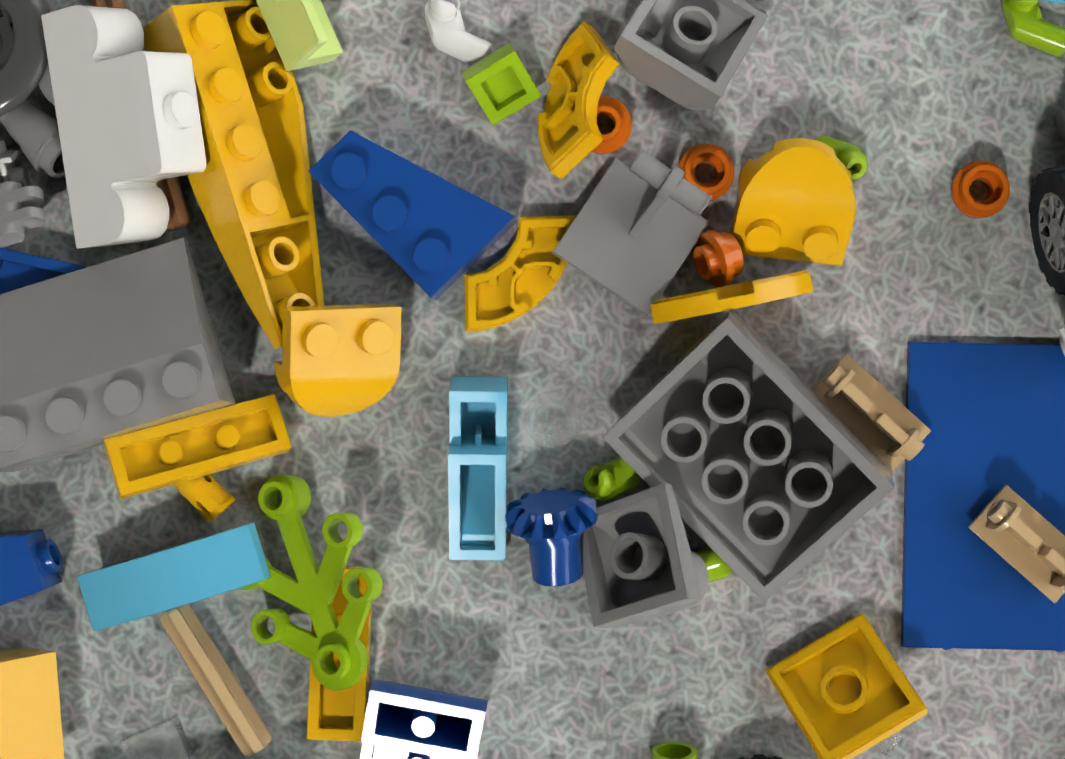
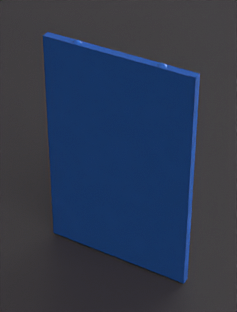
(992, 425)

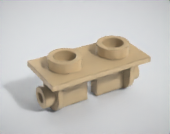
(872, 413)
(1024, 541)

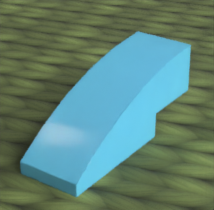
(478, 467)
(173, 576)

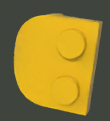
(795, 204)
(339, 356)

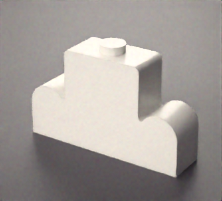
(120, 123)

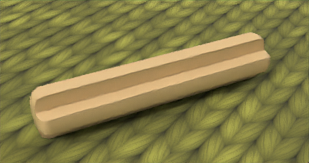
(216, 679)

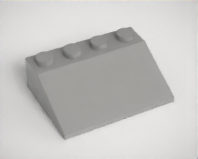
(105, 355)
(750, 456)

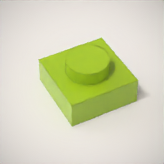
(501, 84)

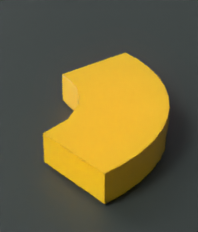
(569, 119)
(519, 278)
(731, 296)

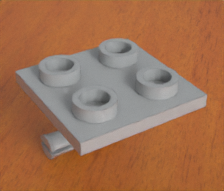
(636, 230)

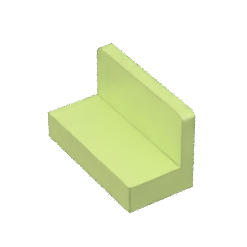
(300, 32)

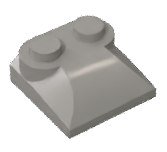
(688, 46)
(640, 560)

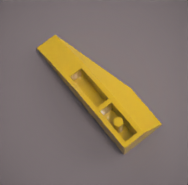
(255, 153)

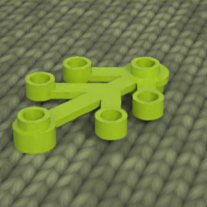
(316, 587)

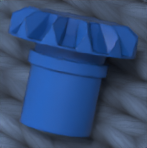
(553, 529)

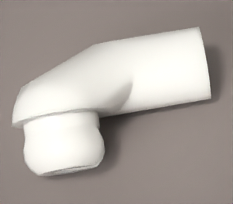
(449, 33)

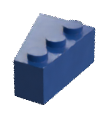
(411, 213)

